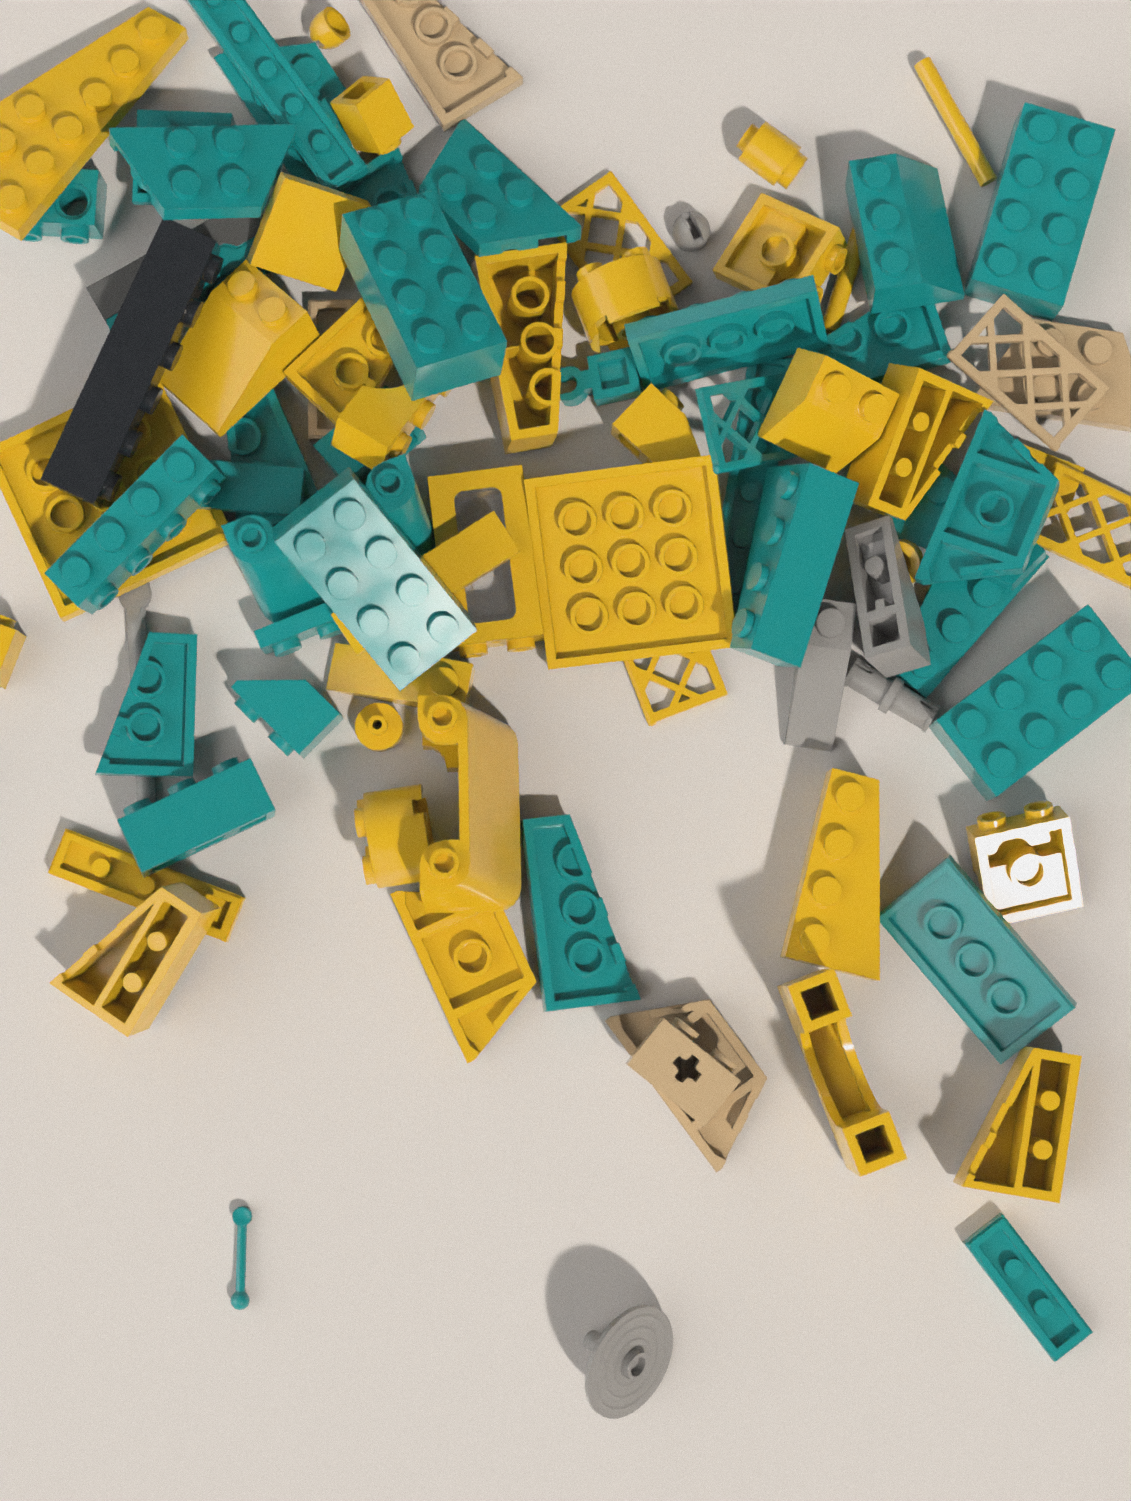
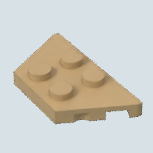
(1099, 350)
(723, 1128)

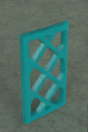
(718, 429)

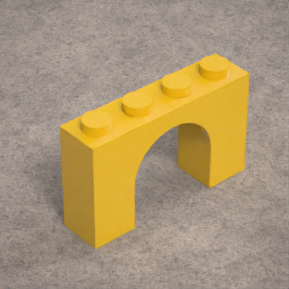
(856, 1119)

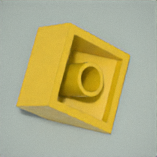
(826, 411)

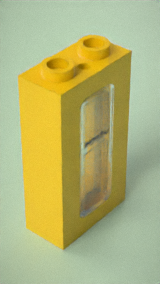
(506, 599)

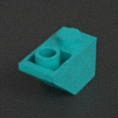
(291, 708)

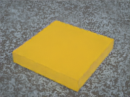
(303, 232)

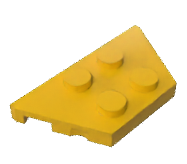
(471, 966)

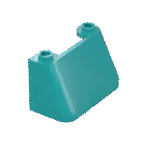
(274, 578)

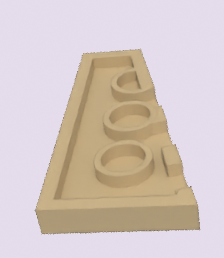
(442, 58)

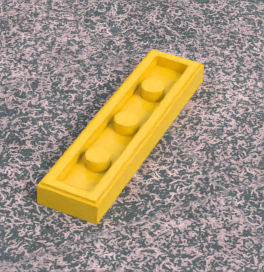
(462, 559)
(118, 876)

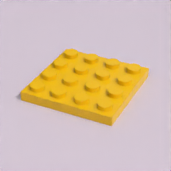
(55, 520)
(631, 562)

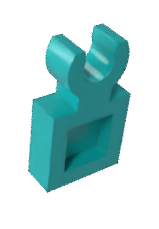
(610, 379)

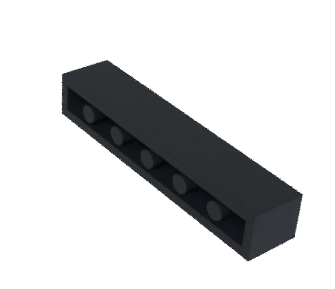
(133, 362)

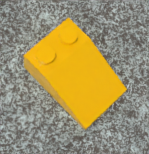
(238, 348)

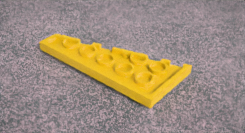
(67, 113)

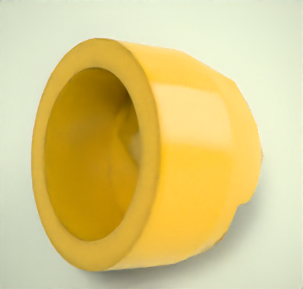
(329, 29)

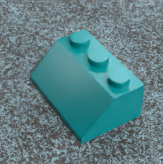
(902, 233)

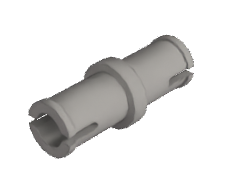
(891, 695)

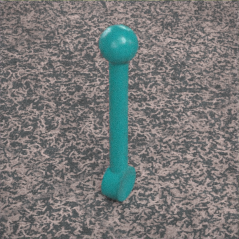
(242, 1217)

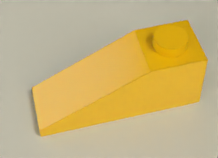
(655, 428)
(364, 678)

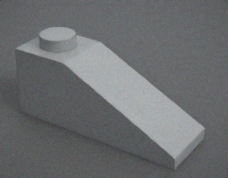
(885, 599)
(821, 679)

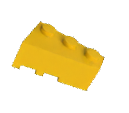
(915, 441)
(141, 960)
(1027, 1129)

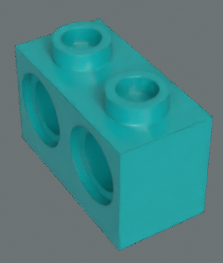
(85, 186)

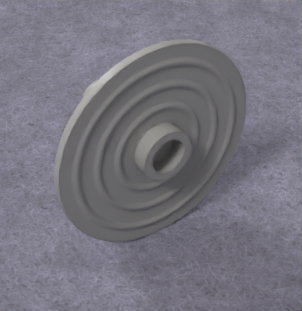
(627, 1361)

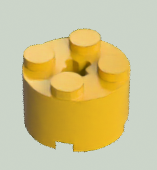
(620, 295)
(396, 834)

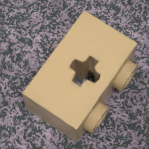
(696, 1097)

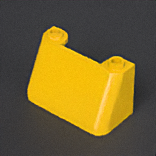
(485, 864)

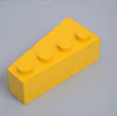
(527, 301)
(839, 885)

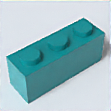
(195, 815)

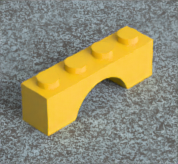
(379, 423)

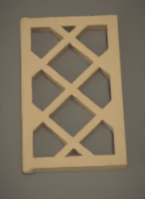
(1067, 365)

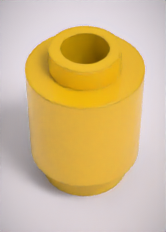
(771, 154)

